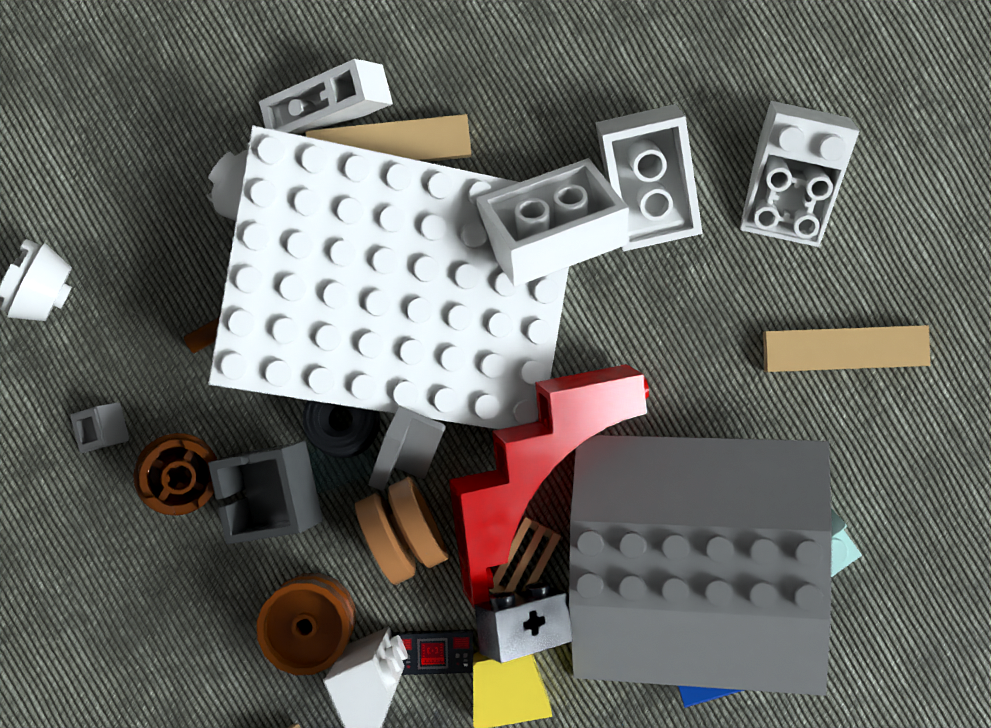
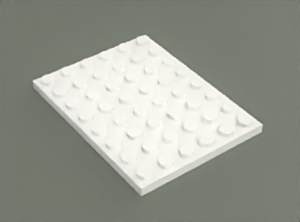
(378, 288)

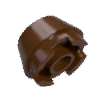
(174, 474)

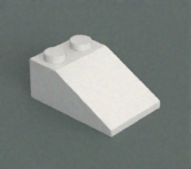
(653, 173)

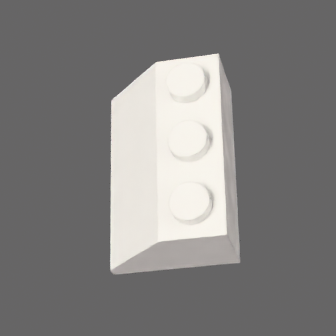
(553, 221)
(366, 679)

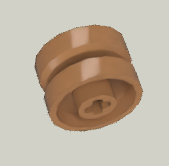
(401, 530)

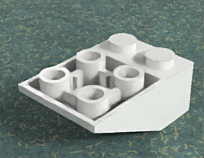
(797, 173)

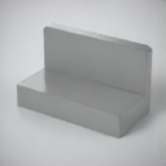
(407, 446)

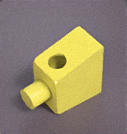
(507, 692)

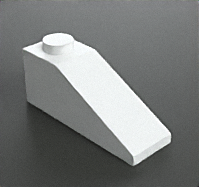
(328, 98)

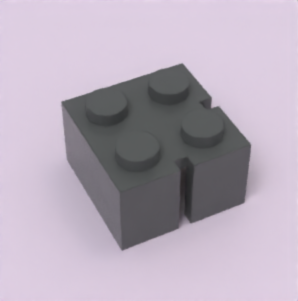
(277, 489)

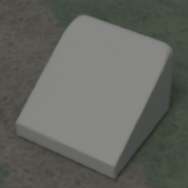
(99, 427)

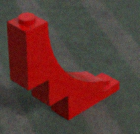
(492, 502)

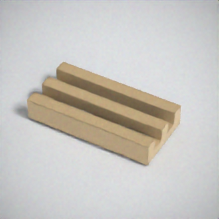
(538, 568)

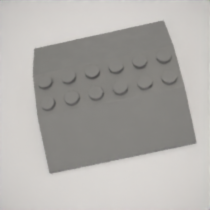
(702, 562)

